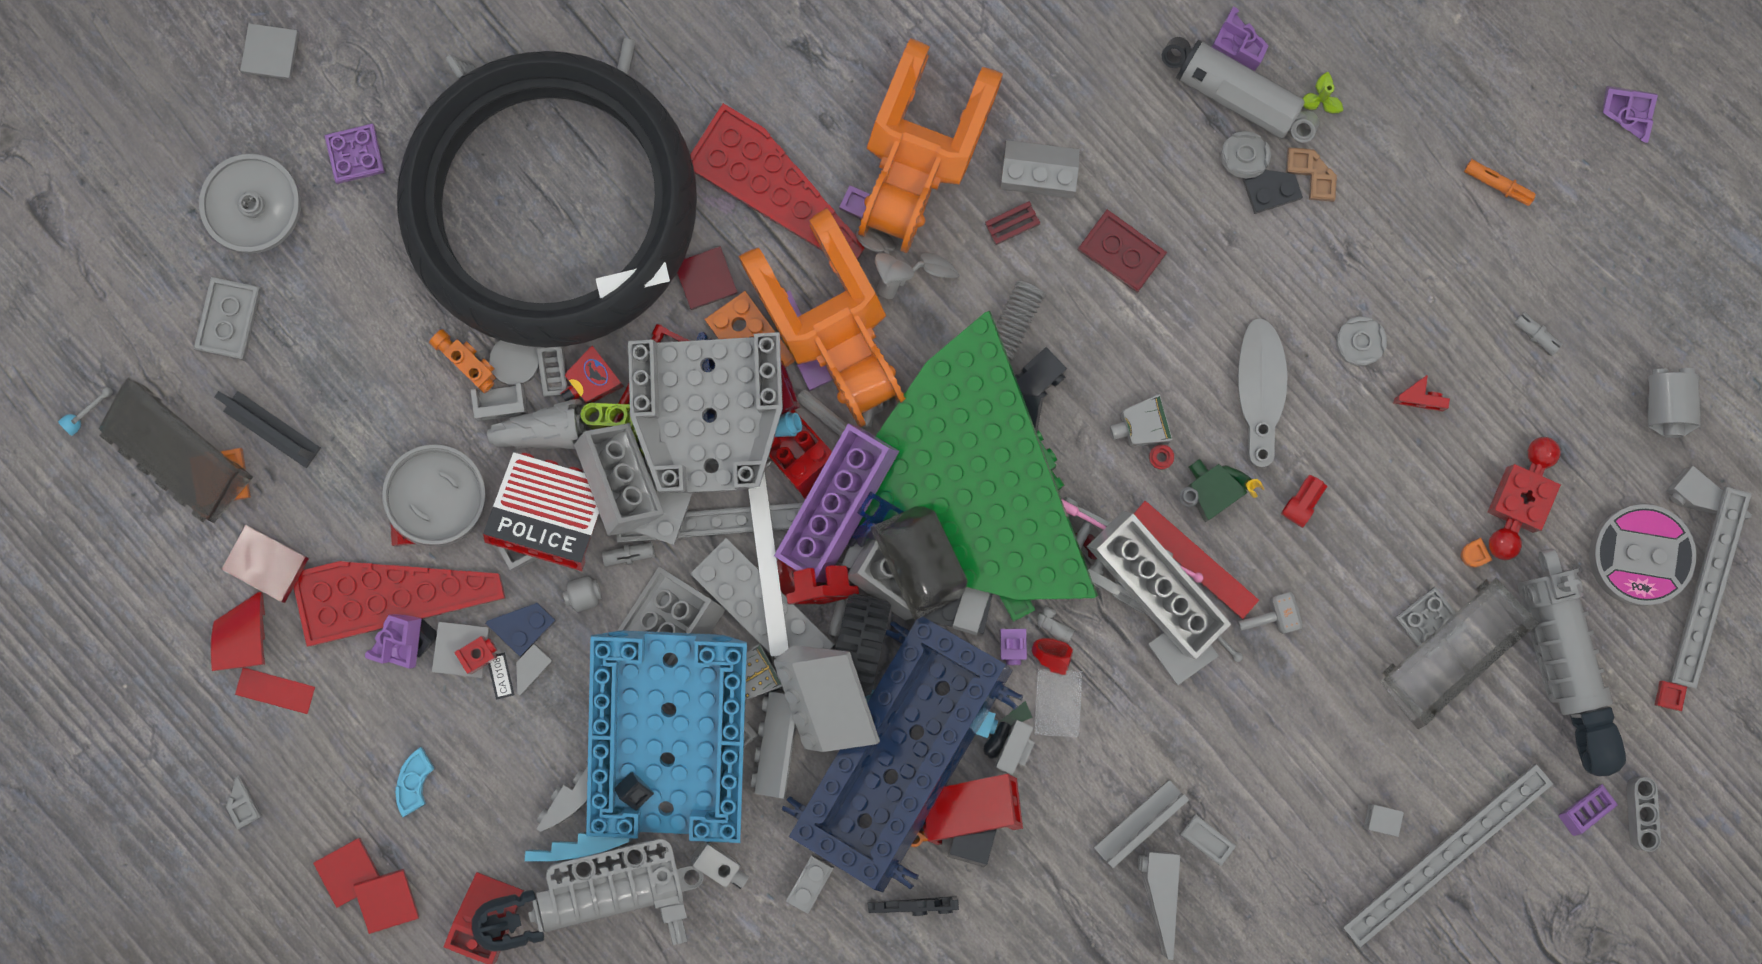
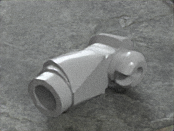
(1056, 628)

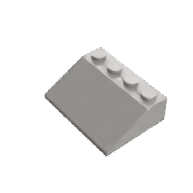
(672, 607)
(825, 698)

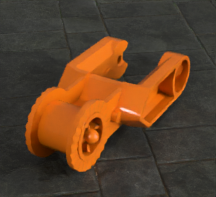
(915, 156)
(836, 331)

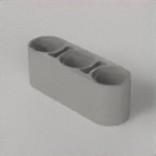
(1651, 824)

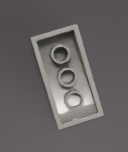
(669, 525)
(1161, 882)

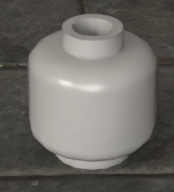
(582, 593)

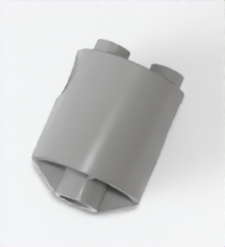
(1674, 402)

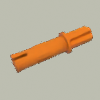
(1500, 182)

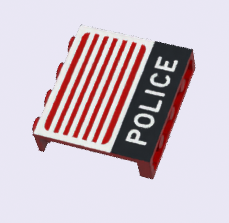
(543, 512)

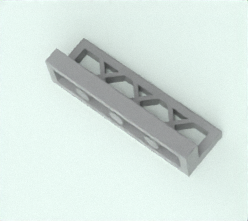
(1140, 823)

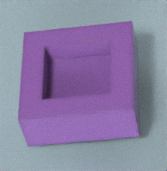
(854, 202)

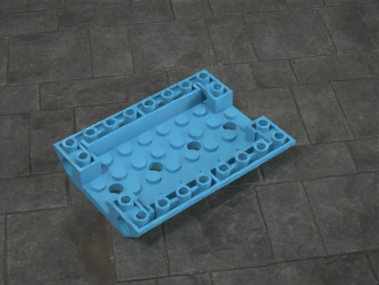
(633, 732)

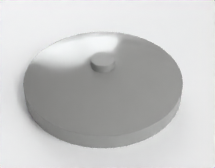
(250, 203)

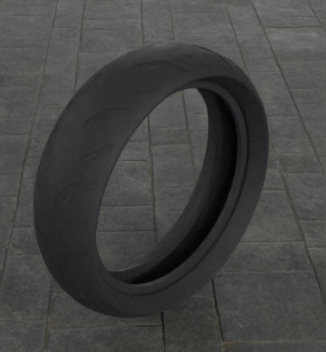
(466, 107)

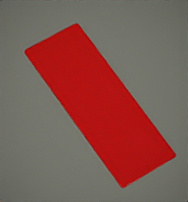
(275, 690)

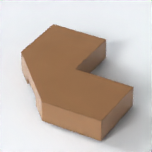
(1322, 179)

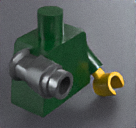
(1216, 488)

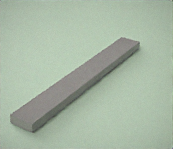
(723, 522)
(1710, 587)

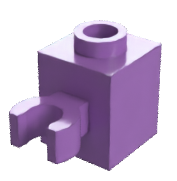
(1013, 646)

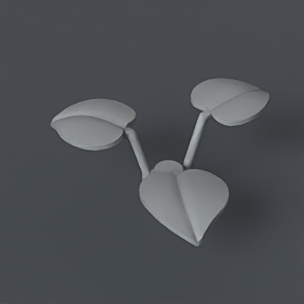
(895, 272)

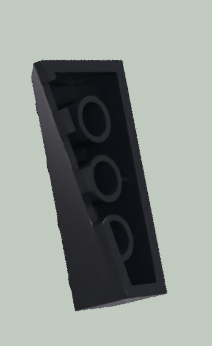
(1040, 374)

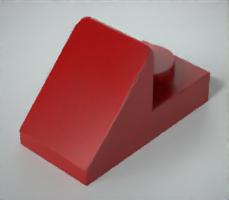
(1416, 397)

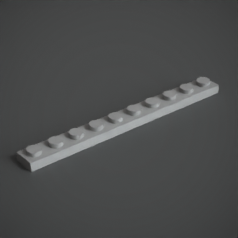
(1447, 855)

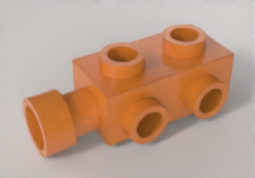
(467, 363)

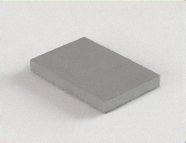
(227, 318)

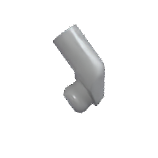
(869, 415)

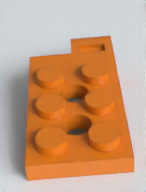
(744, 309)

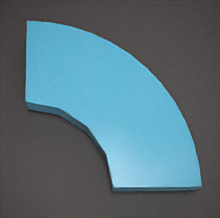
(411, 780)

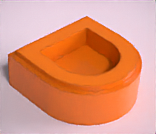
(1475, 553)

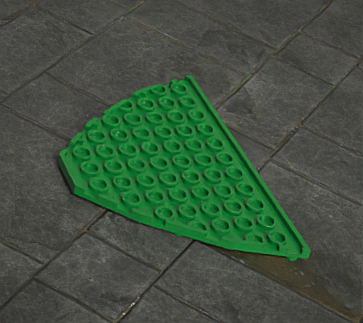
(983, 472)

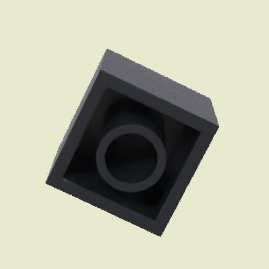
(973, 847)

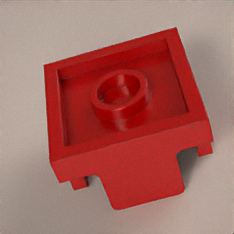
(808, 593)

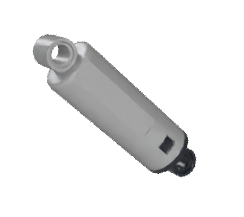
(1240, 89)

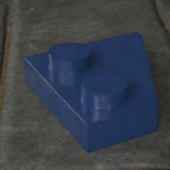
(522, 627)

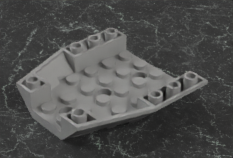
(673, 394)

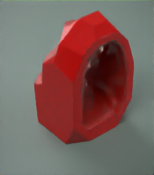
(1053, 654)

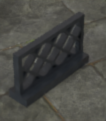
(269, 428)

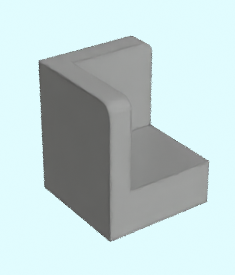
(1383, 820)

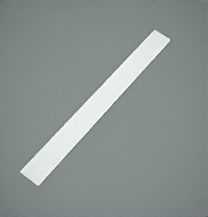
(768, 569)

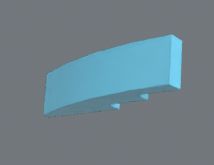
(570, 850)

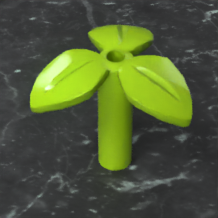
(1325, 88)

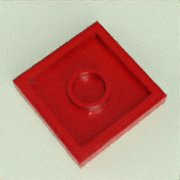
(344, 869)
(386, 901)

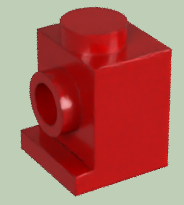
(466, 658)

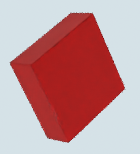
(1670, 696)

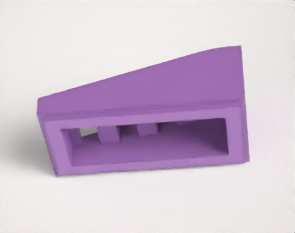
(1575, 820)

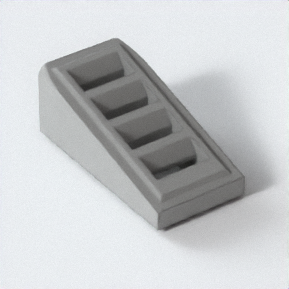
(460, 66)
(542, 360)

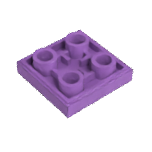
(354, 153)

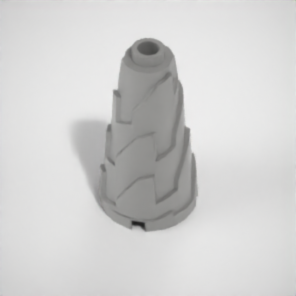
(544, 429)

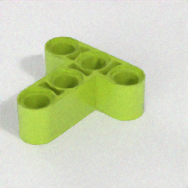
(606, 416)

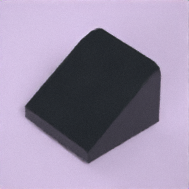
(426, 638)
(633, 791)

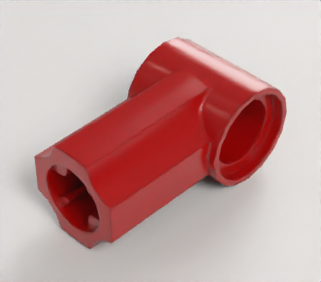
(1300, 507)

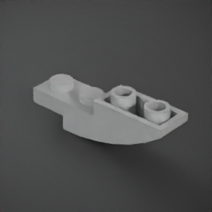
(565, 802)

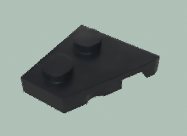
(1272, 190)

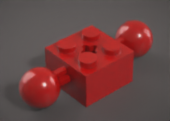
(1509, 504)

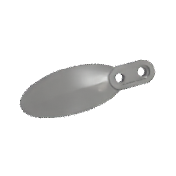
(1262, 387)

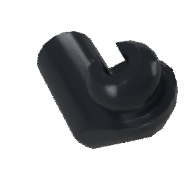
(996, 742)

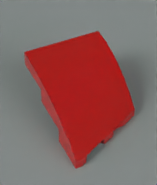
(239, 636)

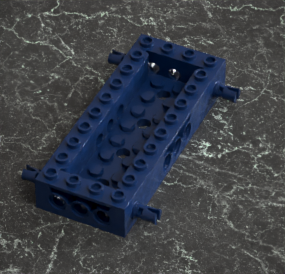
(857, 775)

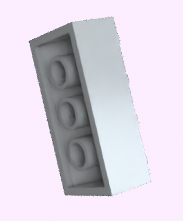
(618, 478)
(776, 747)

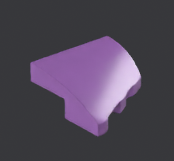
(1240, 41)
(1631, 110)
(397, 641)

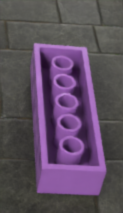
(832, 505)

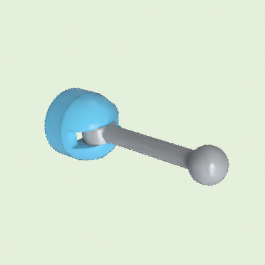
(72, 423)

